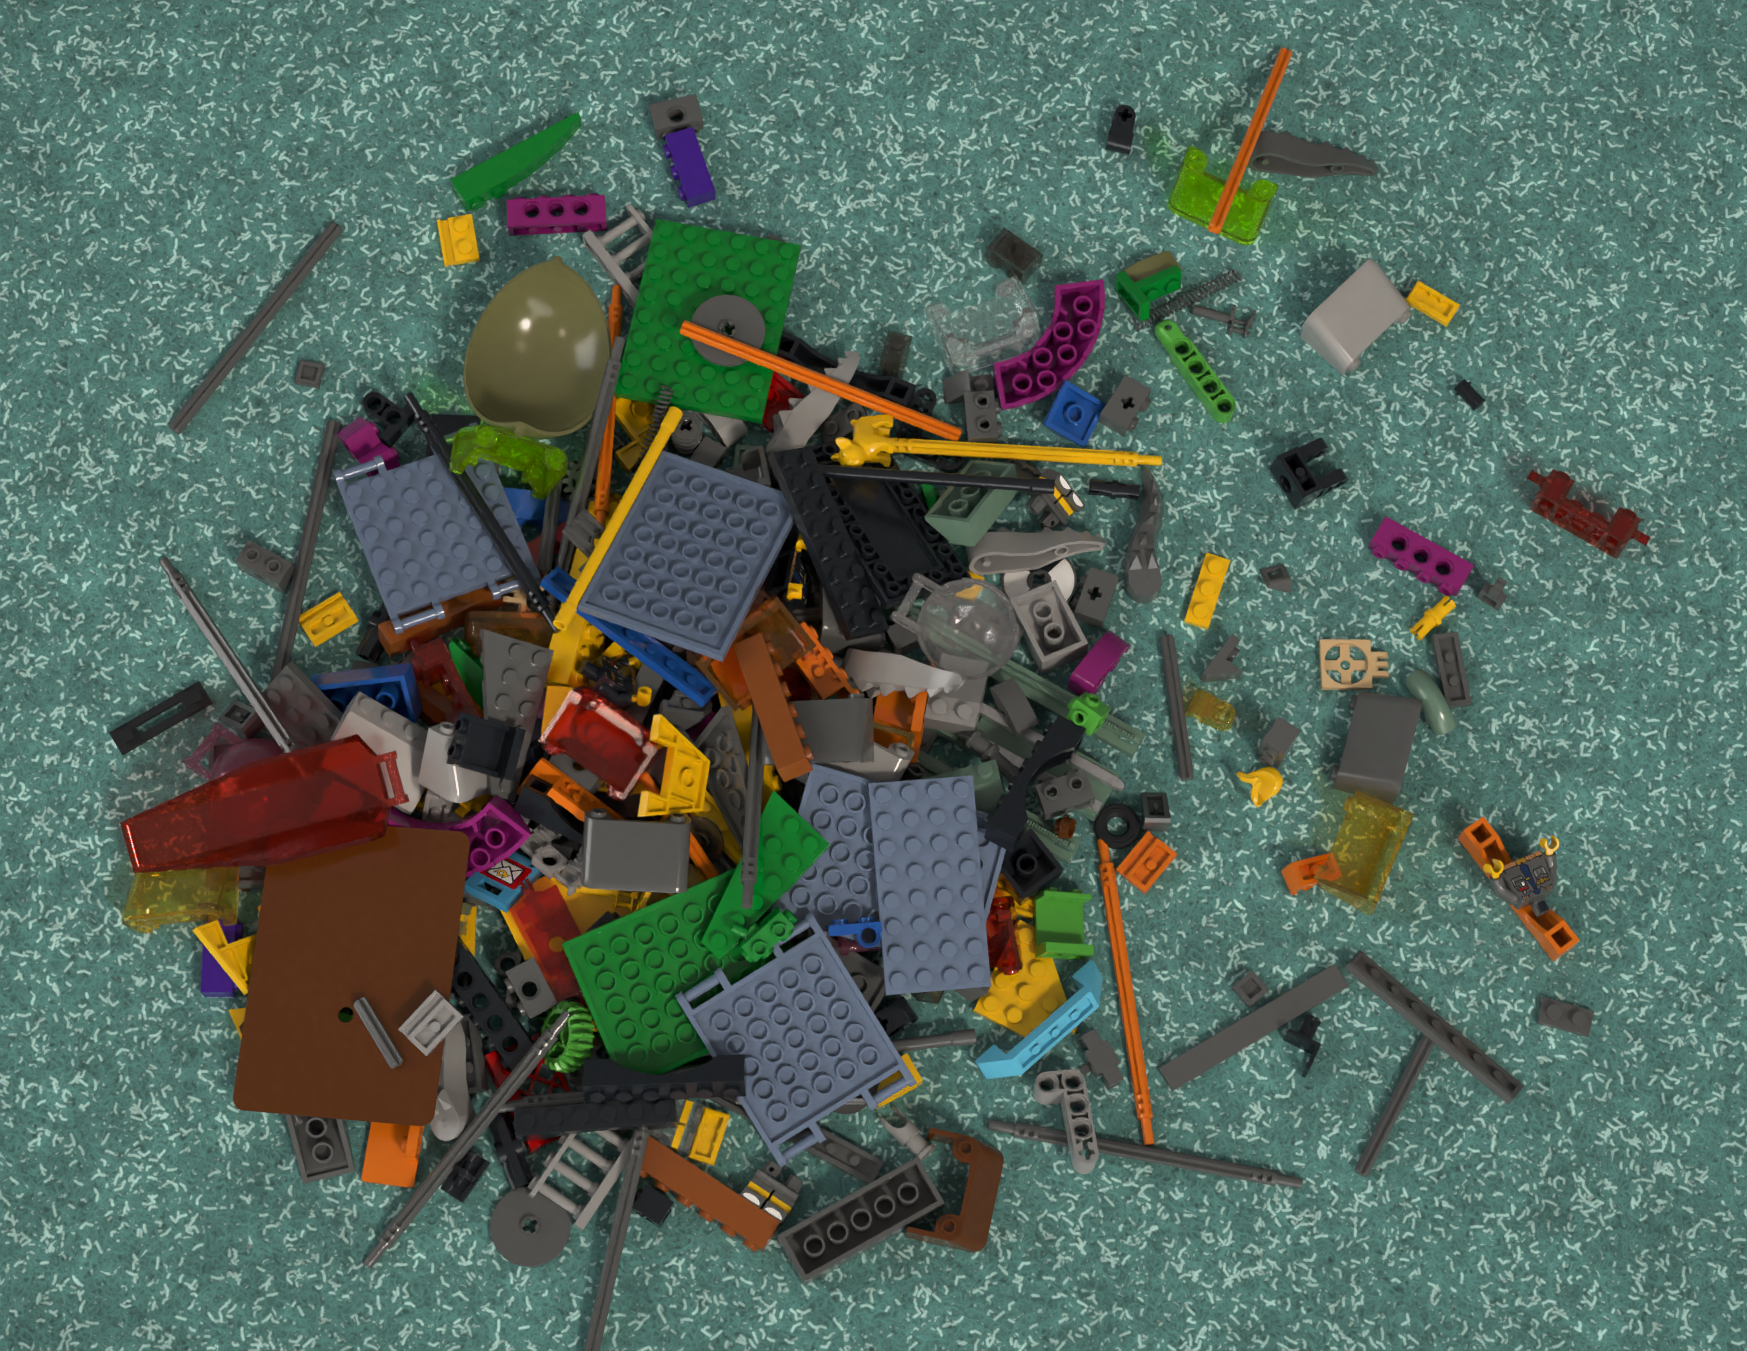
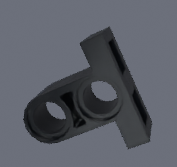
(384, 414)

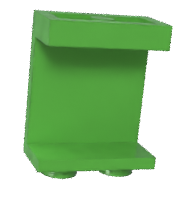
(1060, 925)

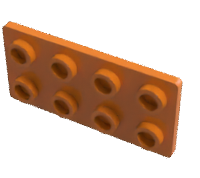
(822, 672)
(905, 713)
(567, 791)
(392, 1154)

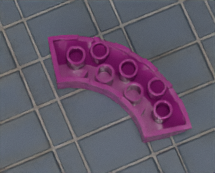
(1059, 351)
(492, 832)

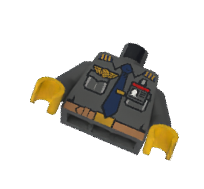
(1527, 879)

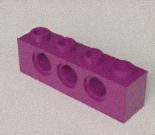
(567, 222)
(1433, 554)

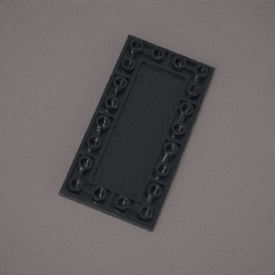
(890, 532)

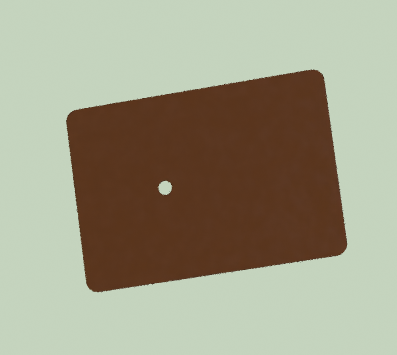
(343, 929)

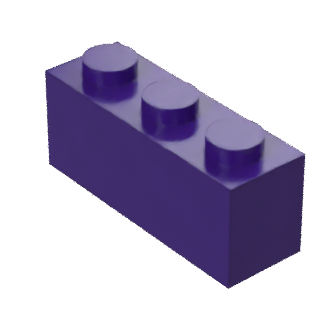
(689, 167)
(214, 979)

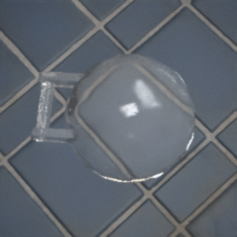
(962, 625)

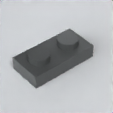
(1565, 1017)

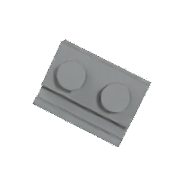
(431, 1023)

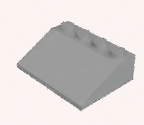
(387, 732)

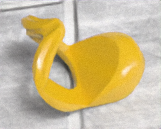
(1265, 783)

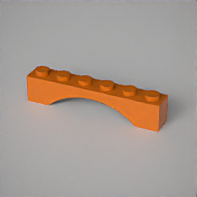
(1549, 929)

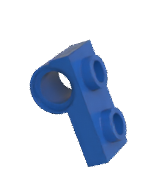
(841, 927)

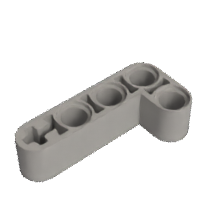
(1073, 1120)

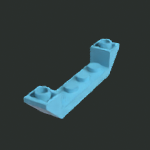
(1020, 1058)

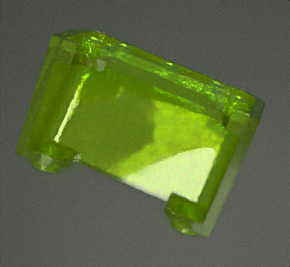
(1198, 192)
(541, 463)

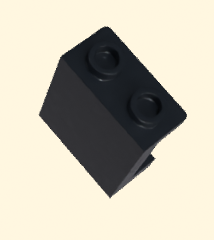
(485, 746)

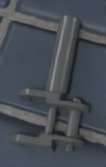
(1225, 318)

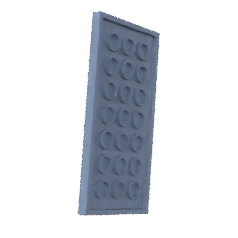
(929, 885)

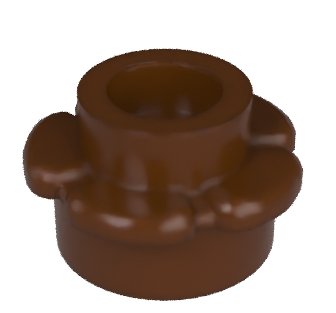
(1065, 827)

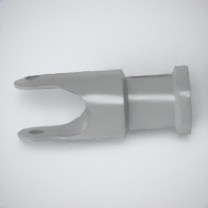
(909, 1136)

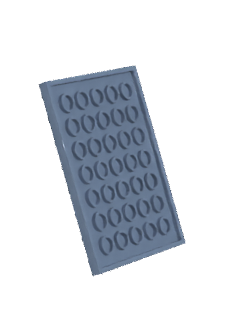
(690, 556)
(844, 877)

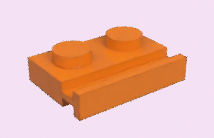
(1146, 862)

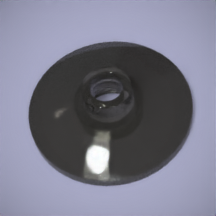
(714, 839)

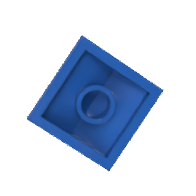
(1074, 414)

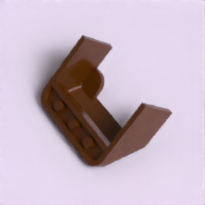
(972, 1227)

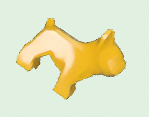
(869, 438)

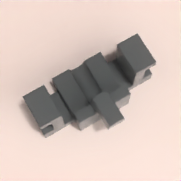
(1100, 1059)

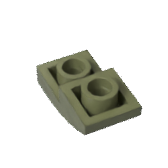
(1151, 266)

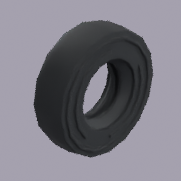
(1128, 815)

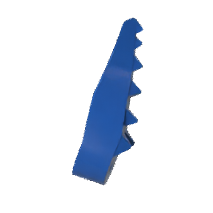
(531, 509)

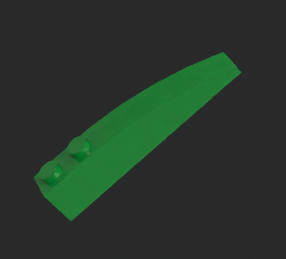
(513, 165)

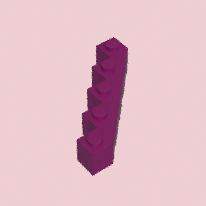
(363, 444)

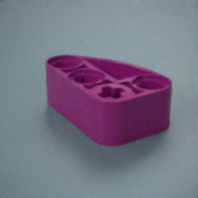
(1097, 664)

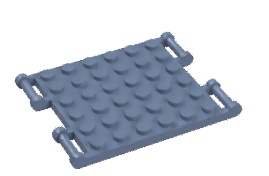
(426, 537)
(802, 1036)

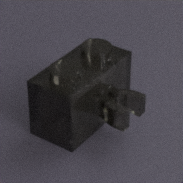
(1013, 256)

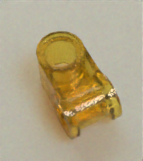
(1209, 709)

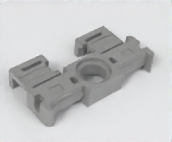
(539, 847)

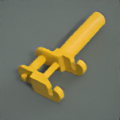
(607, 893)

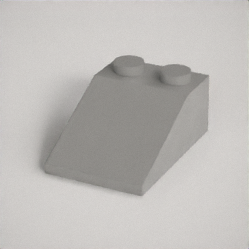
(1049, 627)
(957, 710)

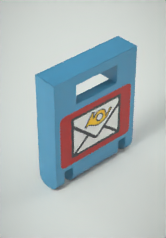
(505, 877)

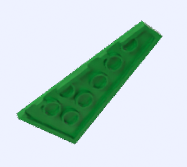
(784, 855)

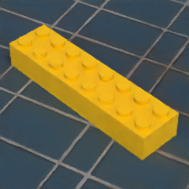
(580, 639)

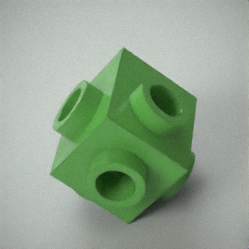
(1088, 712)

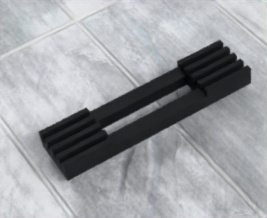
(128, 737)

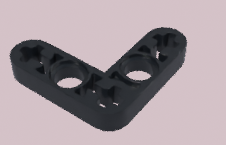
(929, 407)

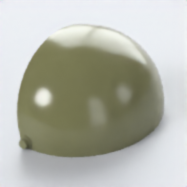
(538, 354)

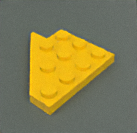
(1024, 998)

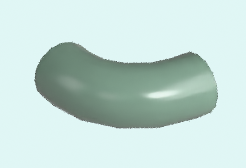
(1434, 703)

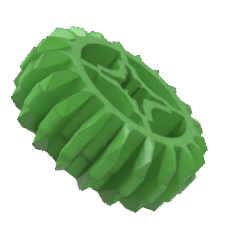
(574, 1039)

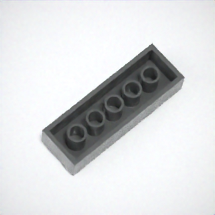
(861, 1221)

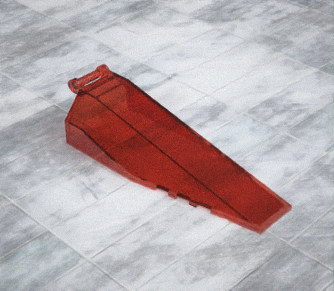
(271, 811)

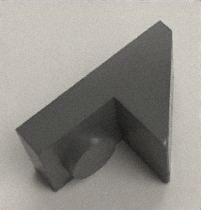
(961, 382)
(1220, 667)

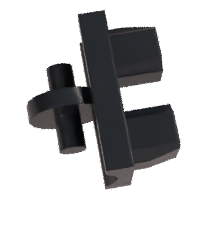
(465, 1176)

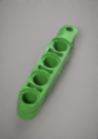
(1175, 339)

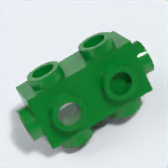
(760, 938)

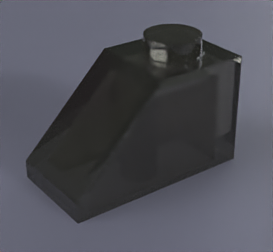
(895, 355)

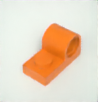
(1300, 873)

